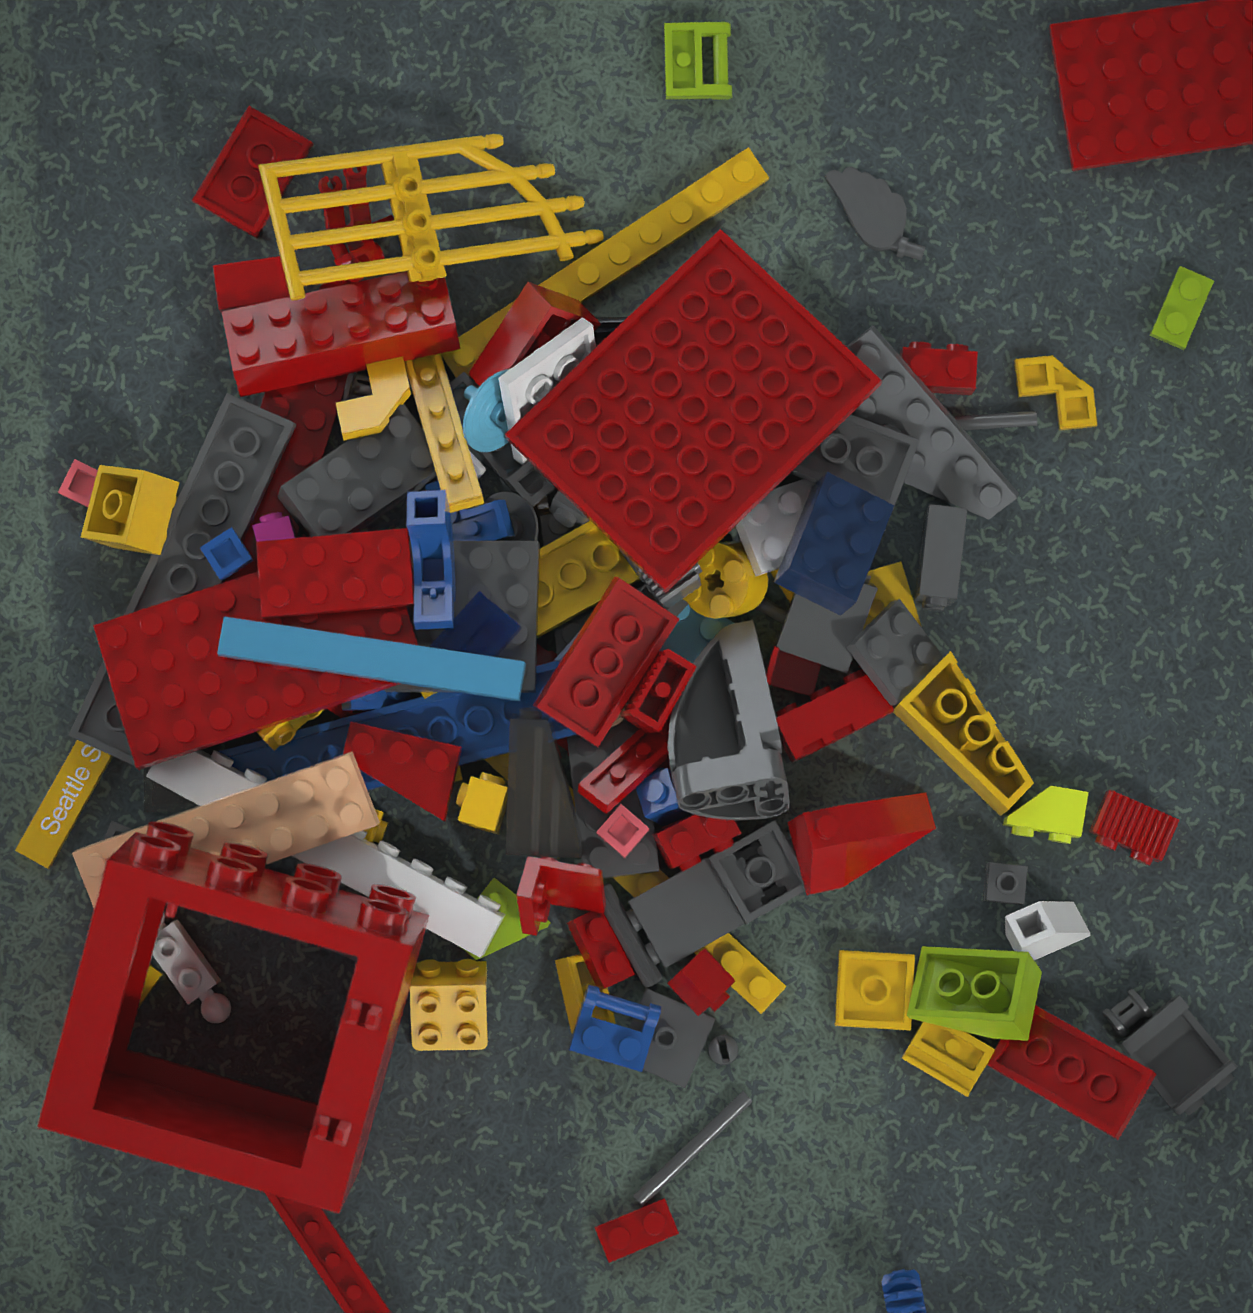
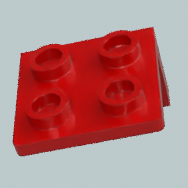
(559, 884)

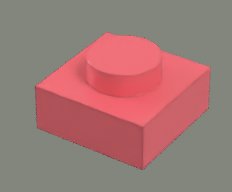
(79, 483)
(622, 831)

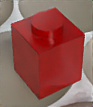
(702, 983)

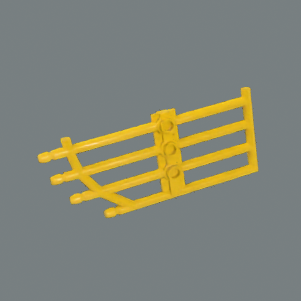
(412, 211)

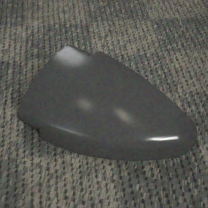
(727, 734)

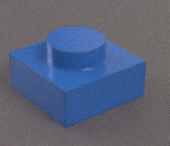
(226, 554)

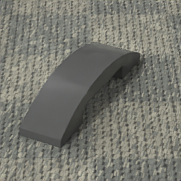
(519, 478)

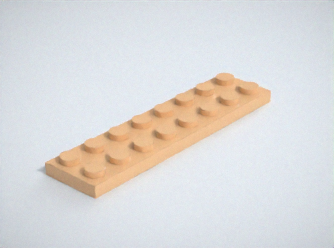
(273, 816)

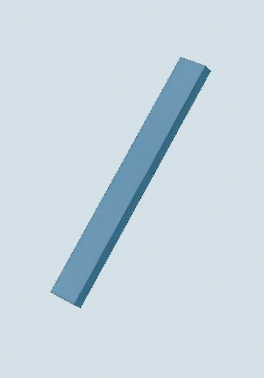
(371, 658)

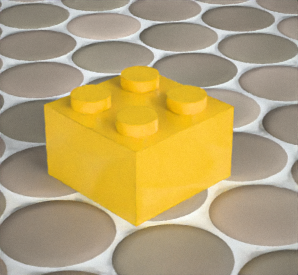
(130, 509)

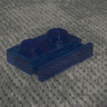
(479, 629)

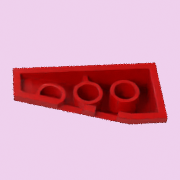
(853, 838)

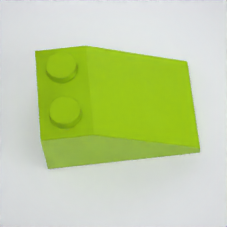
(976, 991)

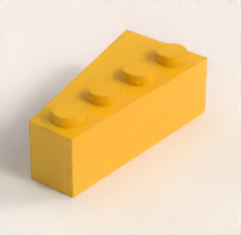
(964, 735)

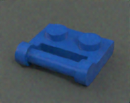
(612, 1041)

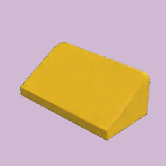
(574, 979)

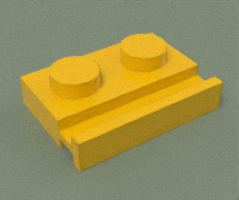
(948, 1056)

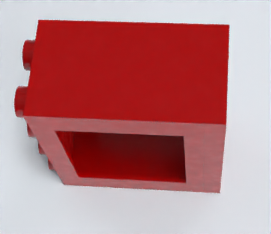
(202, 1118)

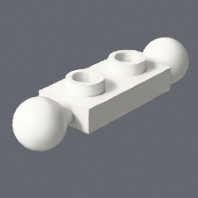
(190, 971)

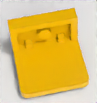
(449, 1005)

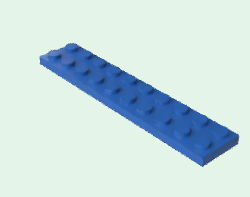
(454, 718)

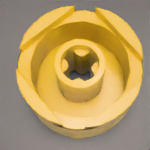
(727, 583)

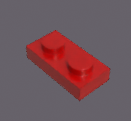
(600, 949)
(636, 1230)

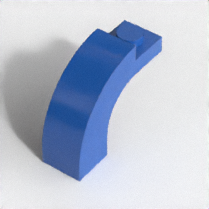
(433, 559)

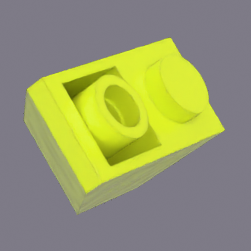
(1053, 812)

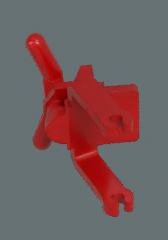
(360, 215)

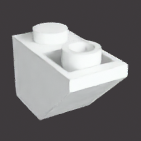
(1045, 927)

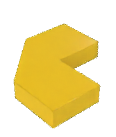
(1049, 376)
(372, 413)

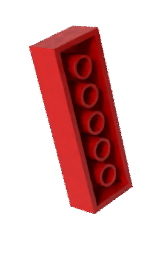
(338, 331)

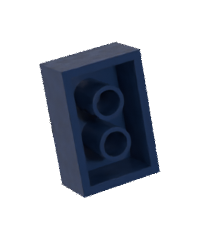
(834, 543)

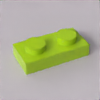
(1181, 307)

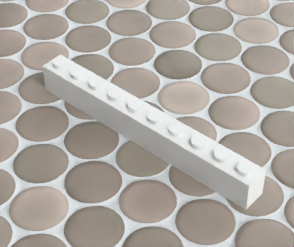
(451, 911)

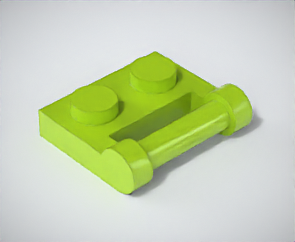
(684, 60)

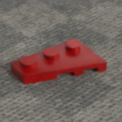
(407, 764)

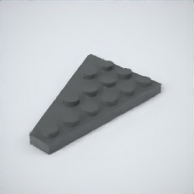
(946, 458)

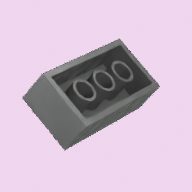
(360, 479)

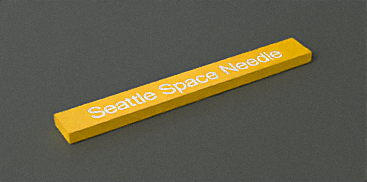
(63, 804)

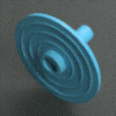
(485, 416)

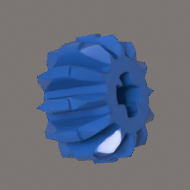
(903, 1292)

